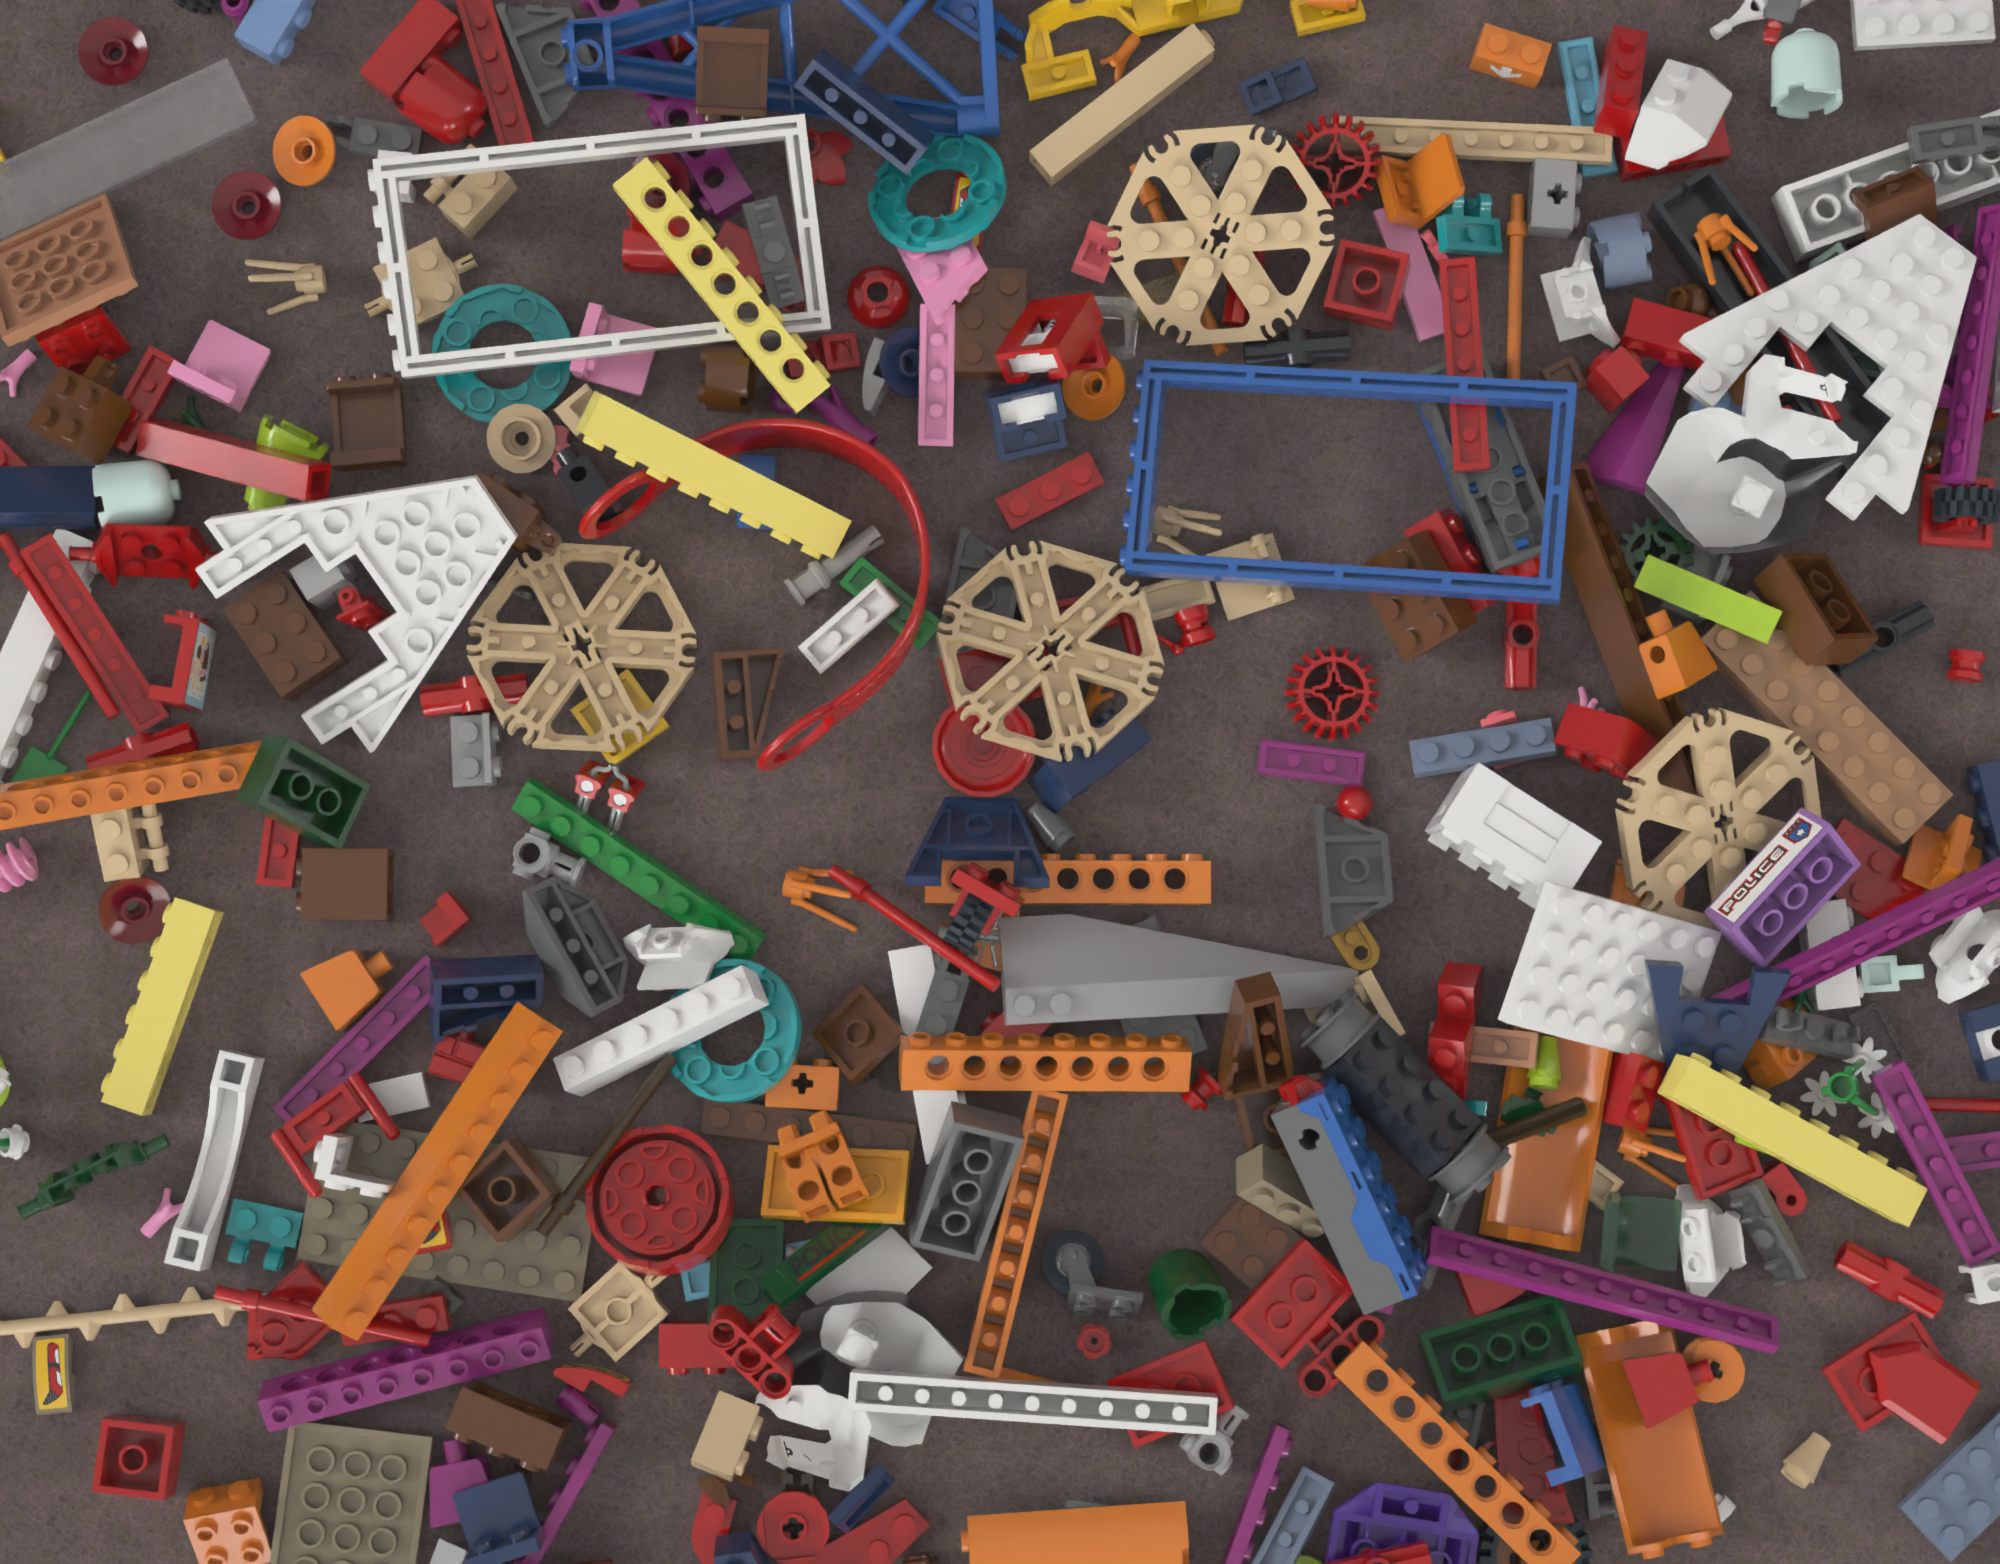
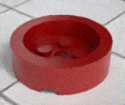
(665, 1236)

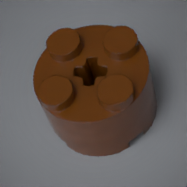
(728, 378)

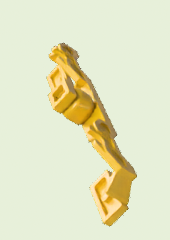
(1056, 75)

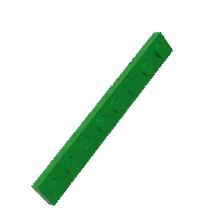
(633, 867)

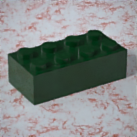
(1500, 1353)

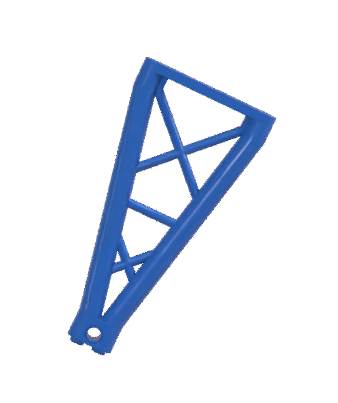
(964, 115)

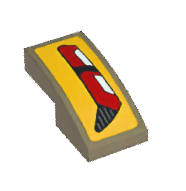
(52, 1374)

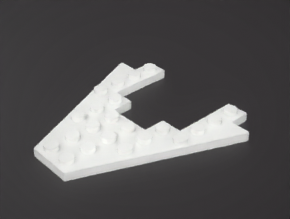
(1891, 300)
(424, 549)

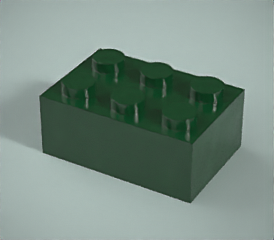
(303, 791)

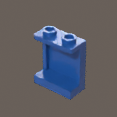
(1571, 1430)

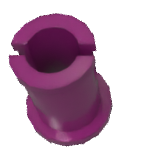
(236, 9)
(578, 1405)

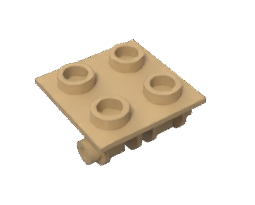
(1245, 599)

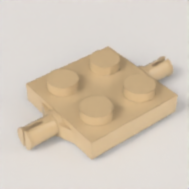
(433, 279)
(618, 1311)

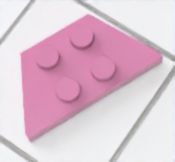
(944, 275)

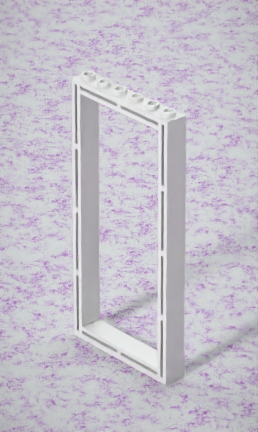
(394, 251)

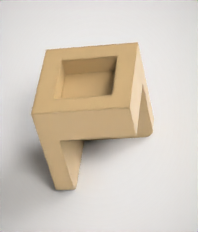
(573, 408)

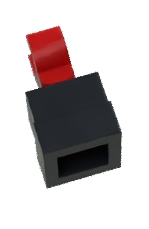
(1778, 12)

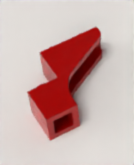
(1454, 1027)

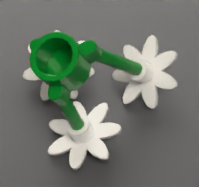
(1845, 1087)

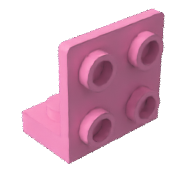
(223, 365)
(618, 372)

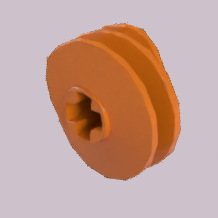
(1730, 1363)

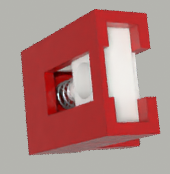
(1054, 338)

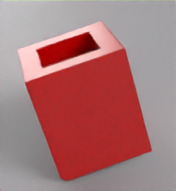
(446, 919)

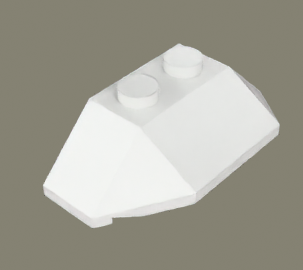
(1677, 115)

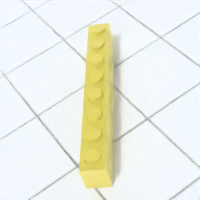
(713, 475)
(1791, 1139)

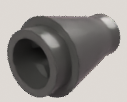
(1052, 829)

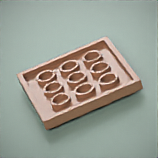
(62, 269)

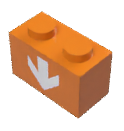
(1510, 56)

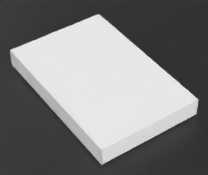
(882, 1265)

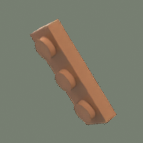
(1503, 1047)

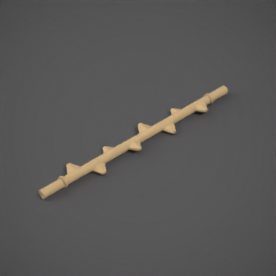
(122, 1312)

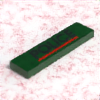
(818, 1259)

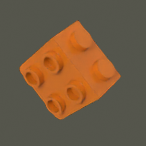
(1421, 186)
(1773, 1063)
(227, 1524)

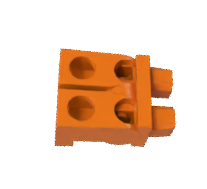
(817, 1154)

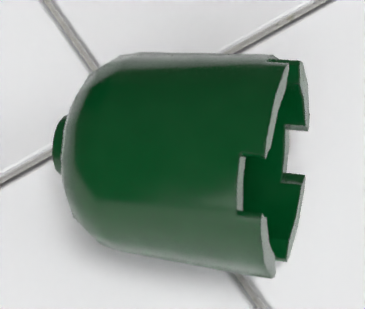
(1188, 1294)

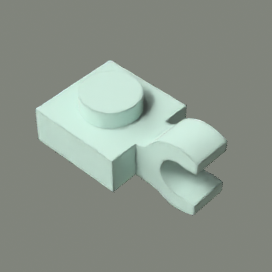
(1883, 973)

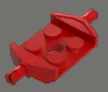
(123, 552)

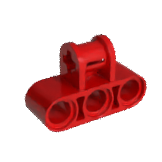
(768, 1334)
(1325, 1341)

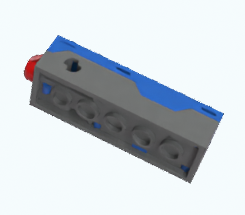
(1499, 505)
(1349, 1192)

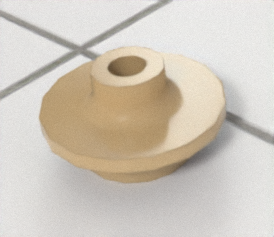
(503, 438)

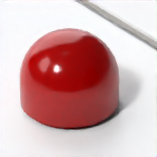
(1354, 802)

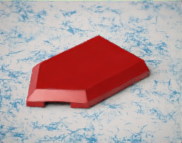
(286, 1336)
(1922, 1388)

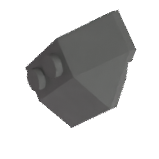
(575, 945)

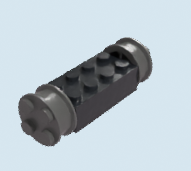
(1403, 1098)

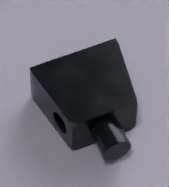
(584, 482)

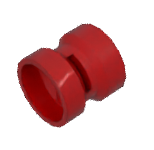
(1194, 626)

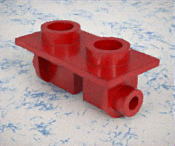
(360, 609)

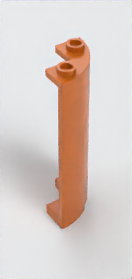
(1548, 1180)
(1655, 1471)
(1081, 1536)

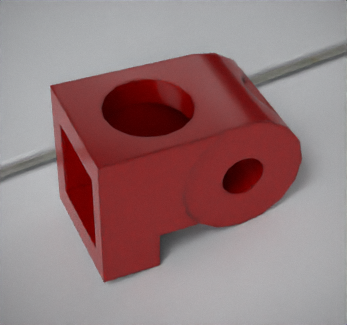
(1784, 1188)

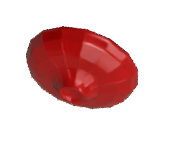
(977, 764)

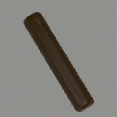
(1539, 1122)

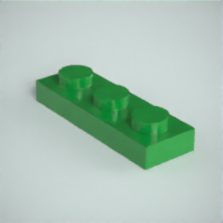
(864, 574)

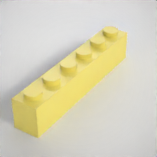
(161, 1006)

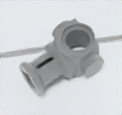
(548, 861)
(1221, 1442)

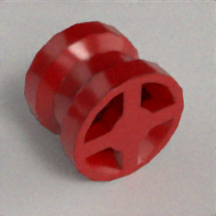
(1965, 666)

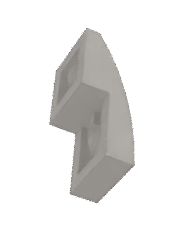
(873, 387)

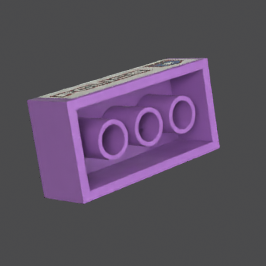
(1782, 887)

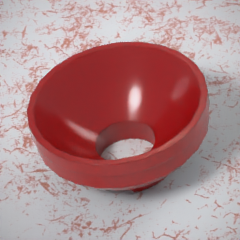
(878, 314)

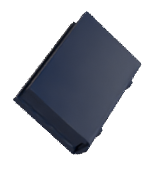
(47, 497)

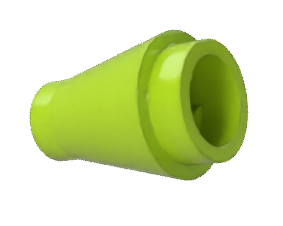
(1548, 1069)

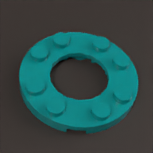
(923, 233)
(493, 305)
(768, 1062)

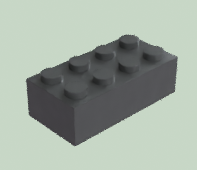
(965, 1181)

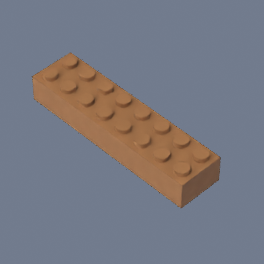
(1846, 739)

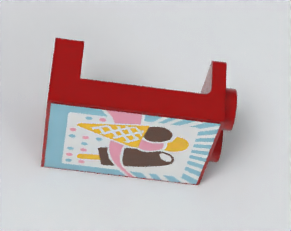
(192, 663)

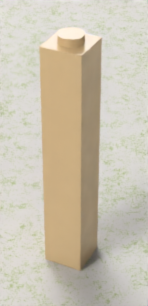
(1122, 104)

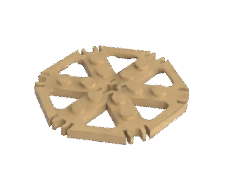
(1253, 234)
(1040, 619)
(602, 620)
(1695, 814)

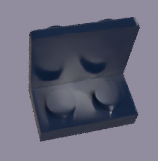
(499, 1520)

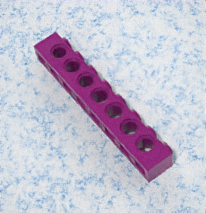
(733, 192)
(405, 1370)

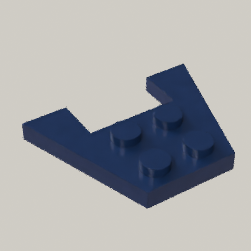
(978, 831)
(1711, 1026)

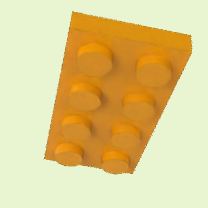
(882, 1170)

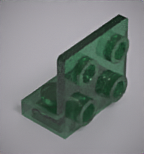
(1640, 1232)

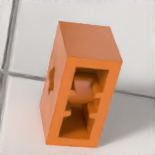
(823, 1094)

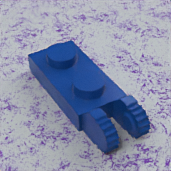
(964, 17)

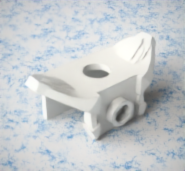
(1577, 301)
(677, 955)
(1956, 973)
(1707, 1242)

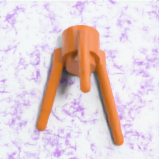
(1715, 233)
(801, 885)
(1638, 1144)

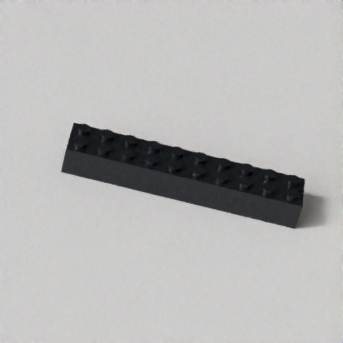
(1676, 224)

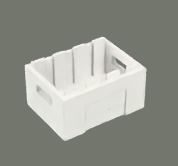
(1510, 835)

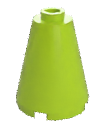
(286, 438)

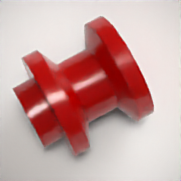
(1201, 1090)

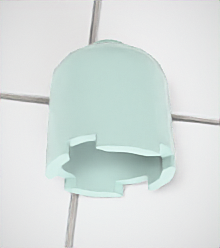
(1805, 74)
(135, 492)

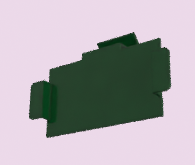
(1520, 1107)

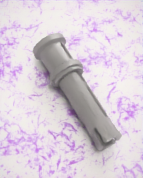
(819, 574)

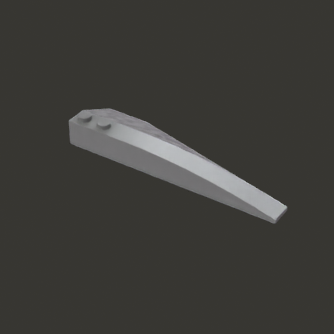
(1110, 971)

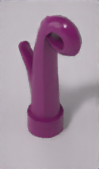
(833, 412)

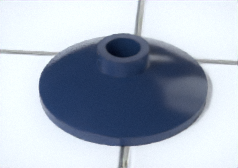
(900, 345)

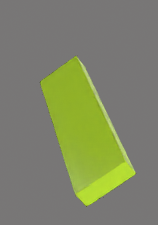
(1708, 599)

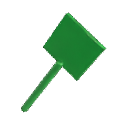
(38, 764)

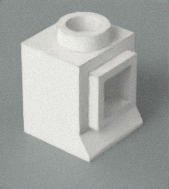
(1985, 1281)

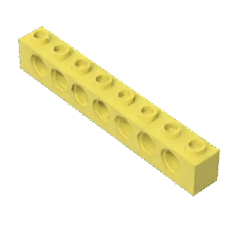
(633, 191)

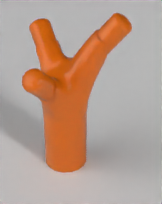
(1122, 55)
(1095, 697)

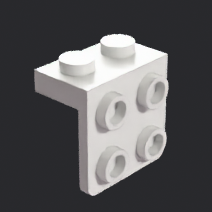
(332, 1165)

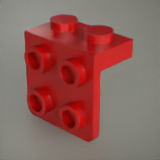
(1631, 1090)

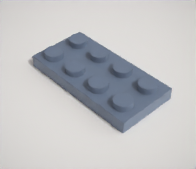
(1961, 1493)

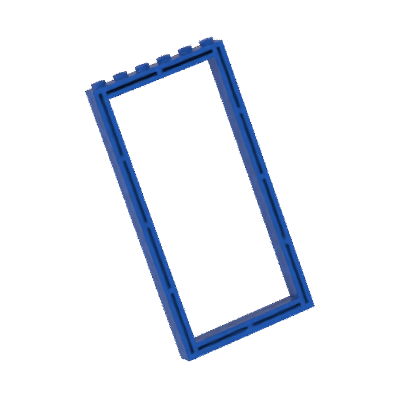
(1145, 451)

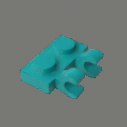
(1472, 233)
(266, 1224)

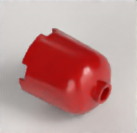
(444, 103)
(644, 254)

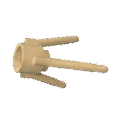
(307, 279)
(1171, 519)

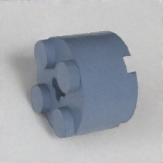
(1619, 251)

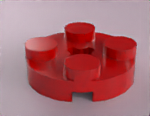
(777, 1513)

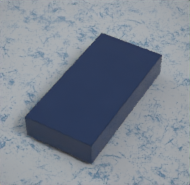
(861, 1498)

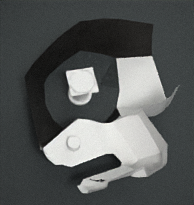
(1721, 465)
(881, 1334)

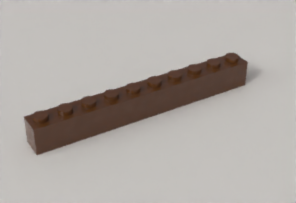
(1617, 617)

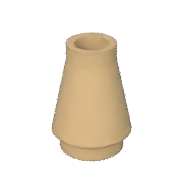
(1805, 1462)

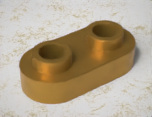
(1350, 939)

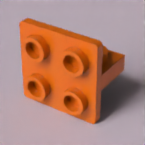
(1941, 857)

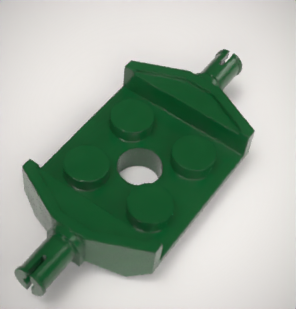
(115, 1156)

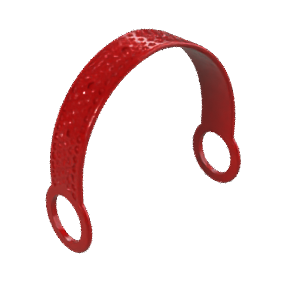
(826, 440)

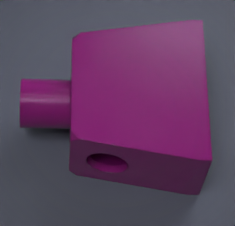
(451, 1476)

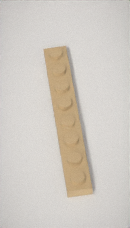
(1484, 140)

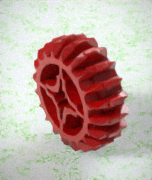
(1350, 161)
(1349, 693)

